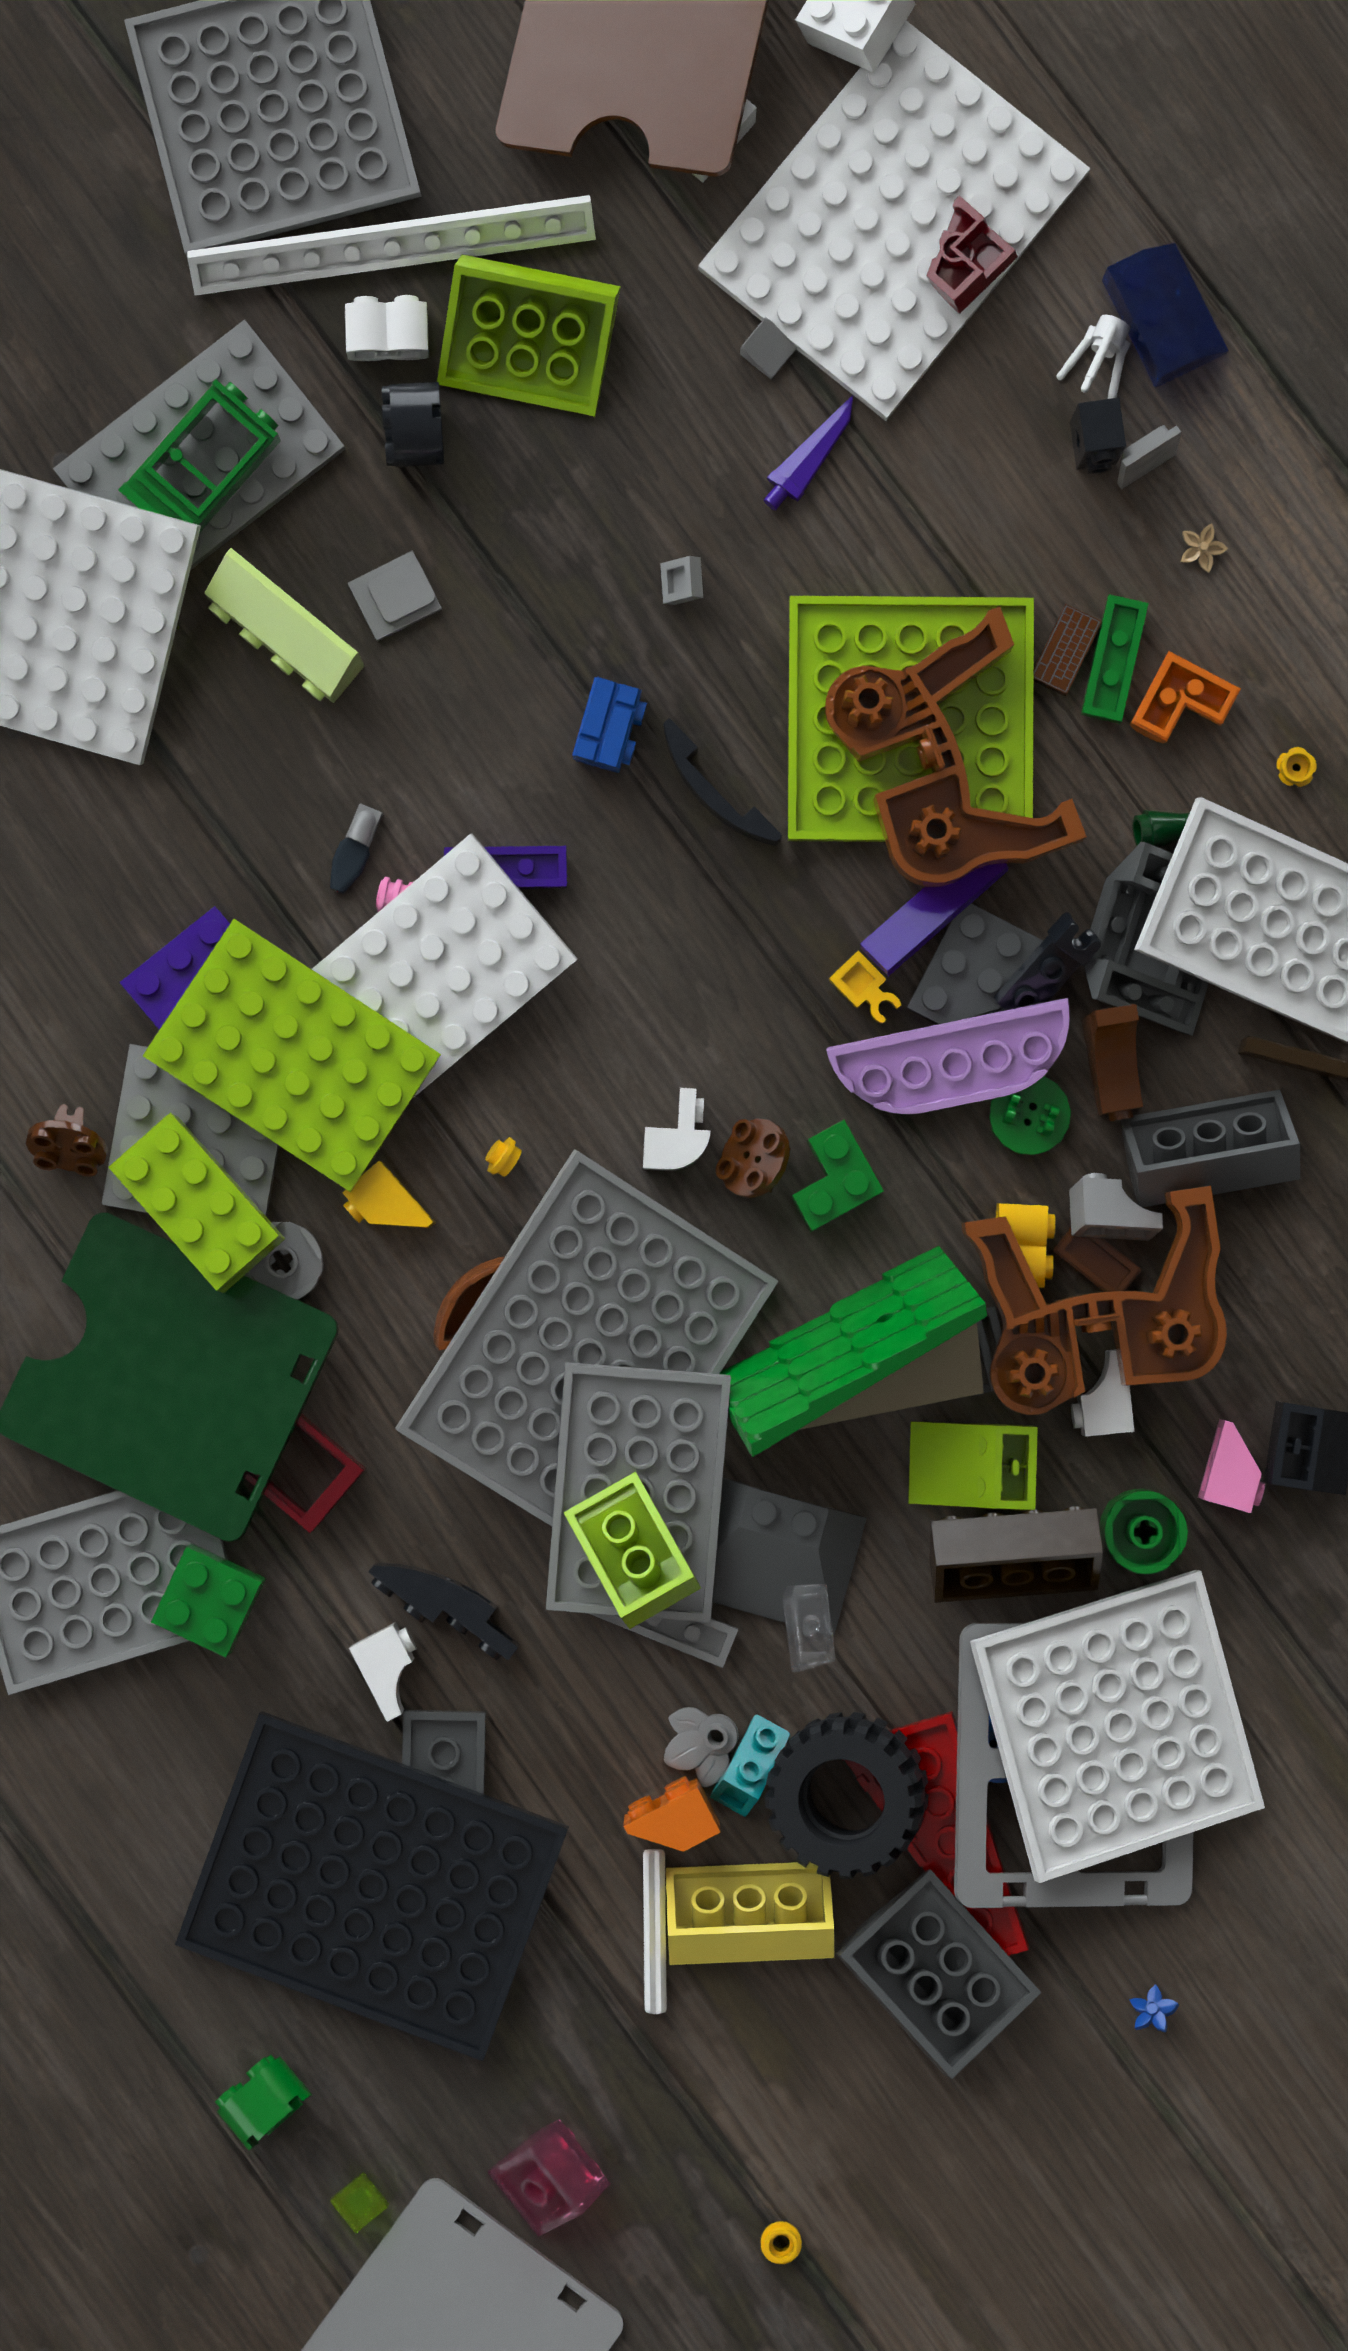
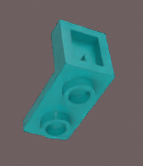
(749, 1768)

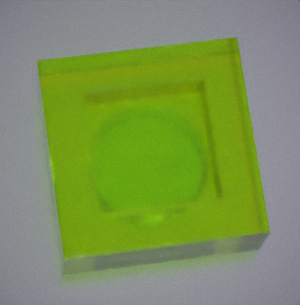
(359, 2202)

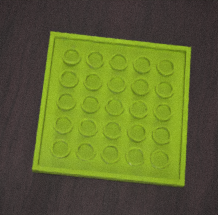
(988, 716)

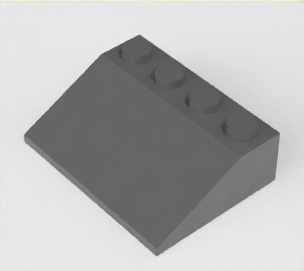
(937, 1973)

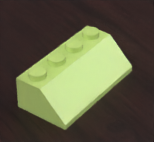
(283, 627)

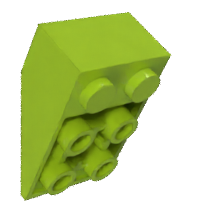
(973, 1465)

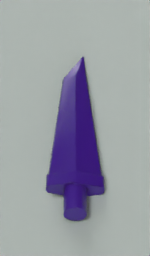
(801, 466)

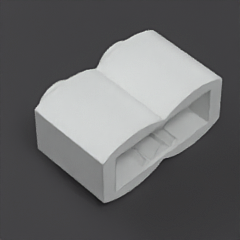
(386, 329)

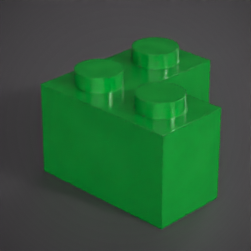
(847, 1179)

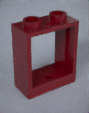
(334, 1492)

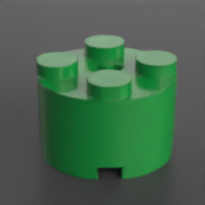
(1160, 1546)
(262, 2101)

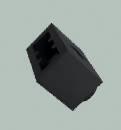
(1097, 435)

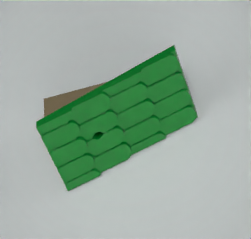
(872, 1354)

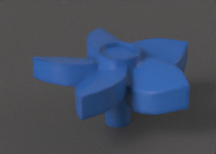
(1153, 2010)

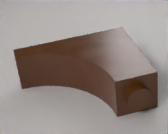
(1113, 1060)

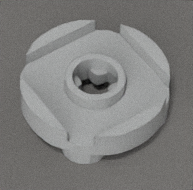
(305, 1267)

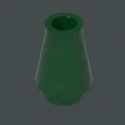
(1158, 827)

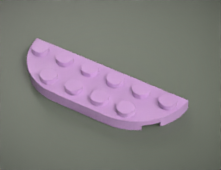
(954, 1059)

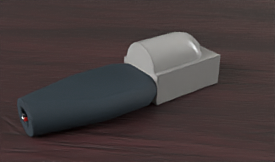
(354, 849)

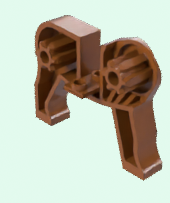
(929, 821)
(1157, 1335)

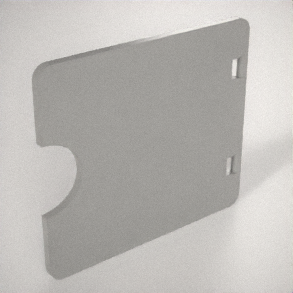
(461, 2290)

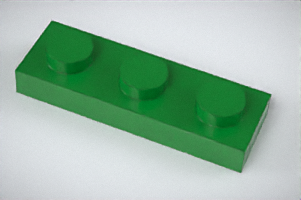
(1114, 659)

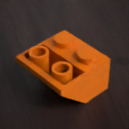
(675, 1819)

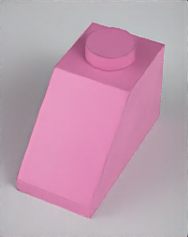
(1231, 1472)

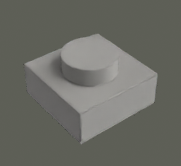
(681, 580)

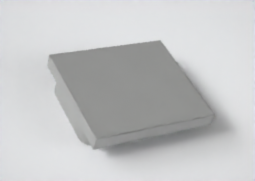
(1148, 454)
(394, 596)

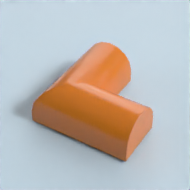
(1178, 687)

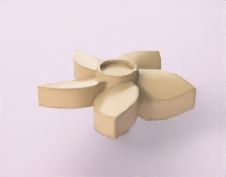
(1202, 547)

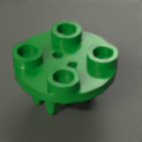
(1048, 1120)

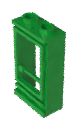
(155, 494)

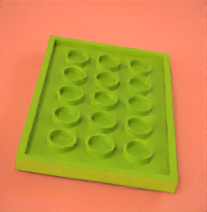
(291, 1055)

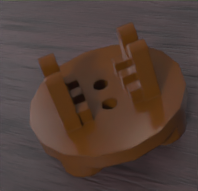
(66, 1144)
(741, 1157)

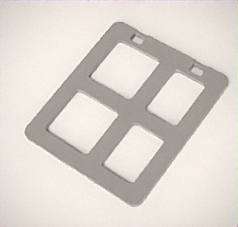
(976, 1767)

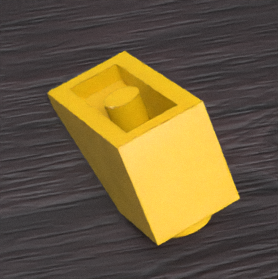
(385, 1201)

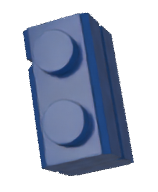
(608, 725)

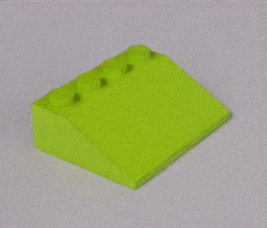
(527, 334)

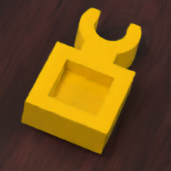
(861, 982)

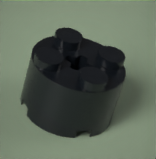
(412, 424)

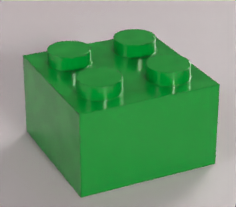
(208, 1600)

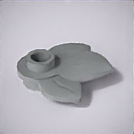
(696, 1748)

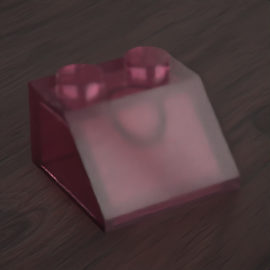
(549, 2178)

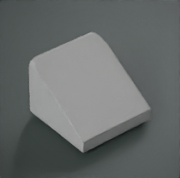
(767, 348)

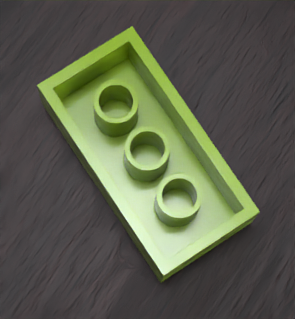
(196, 1203)

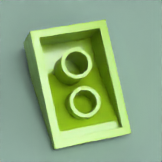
(632, 1550)

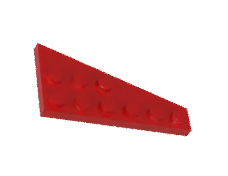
(935, 1841)

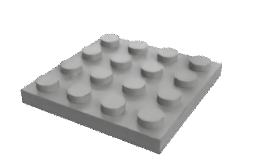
(151, 1095)

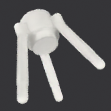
(1107, 339)

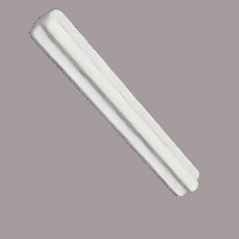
(654, 1931)

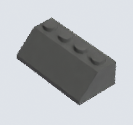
(1212, 1144)

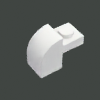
(677, 1148)

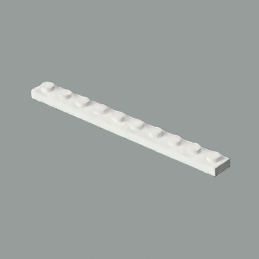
(391, 245)

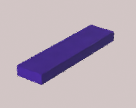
(925, 916)

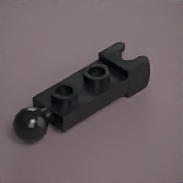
(1049, 965)

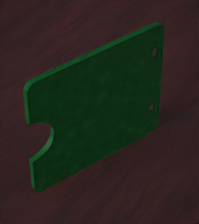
(170, 1380)

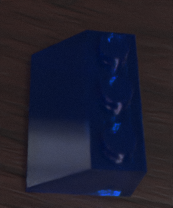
(1163, 312)

